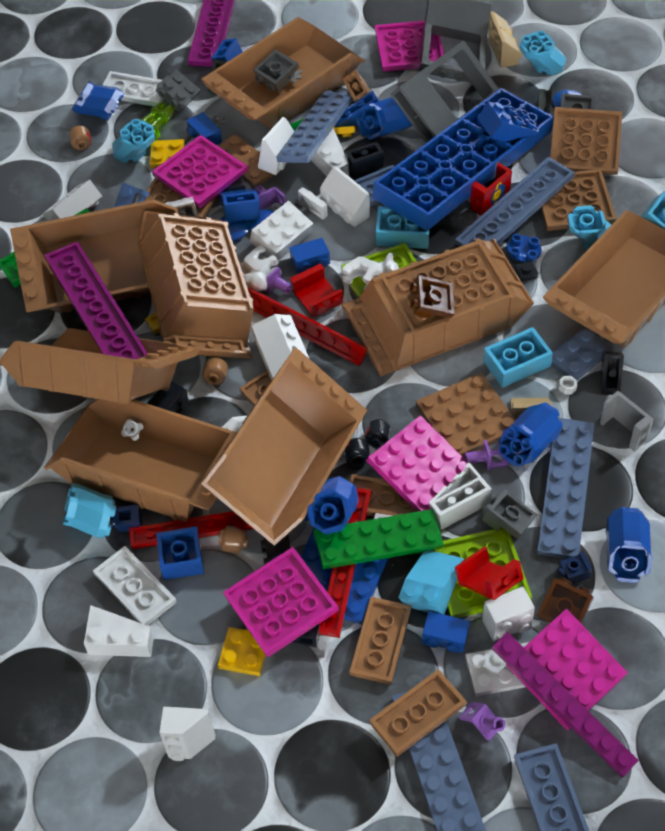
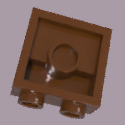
(432, 297)
(564, 596)

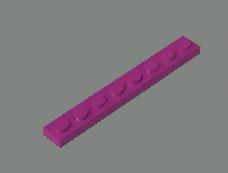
(565, 704)

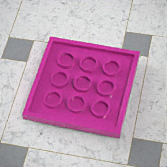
(401, 45)
(200, 171)
(417, 463)
(280, 601)
(574, 661)

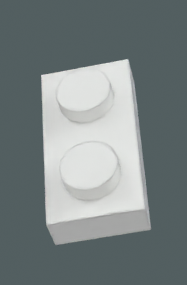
(313, 203)

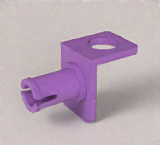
(269, 196)
(275, 281)
(485, 455)
(483, 719)

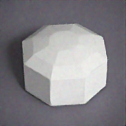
(567, 385)

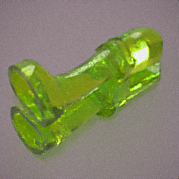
(162, 117)

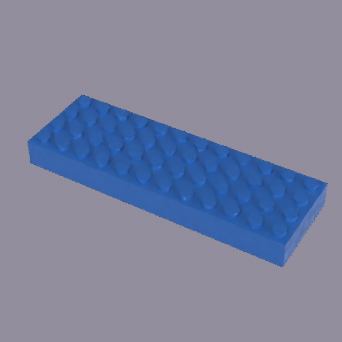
(443, 170)

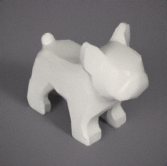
(258, 268)
(367, 269)

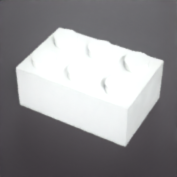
(281, 230)

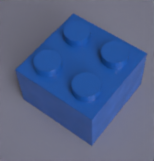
(180, 553)

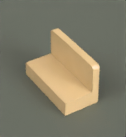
(519, 405)

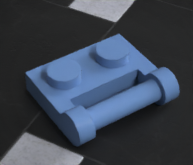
(128, 195)

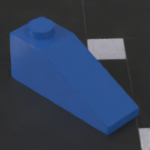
(352, 112)

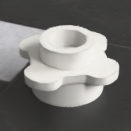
(129, 424)

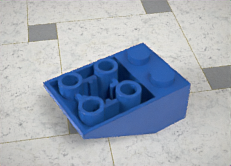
(506, 122)
(240, 205)

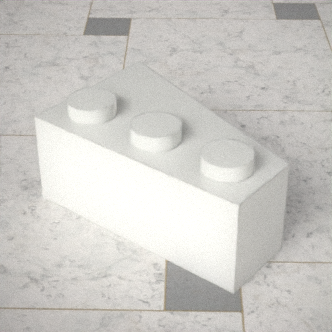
(331, 155)
(461, 497)
(116, 635)

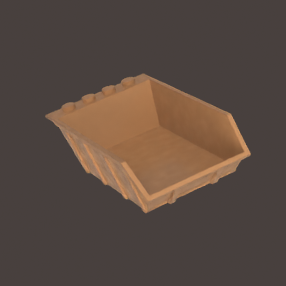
(319, 57)
(108, 241)
(616, 280)
(196, 283)
(485, 302)
(79, 368)
(285, 448)
(156, 471)

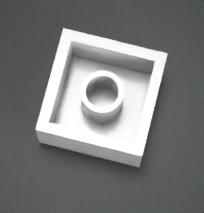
(508, 613)

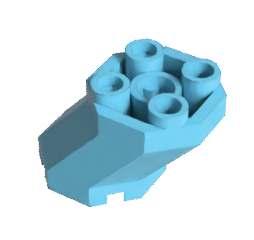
(542, 53)
(133, 141)
(587, 224)
(89, 510)

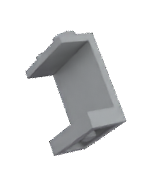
(629, 416)

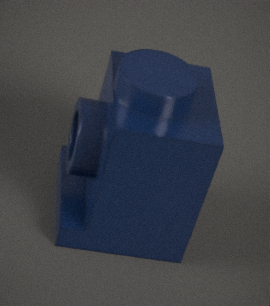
(126, 518)
(581, 571)

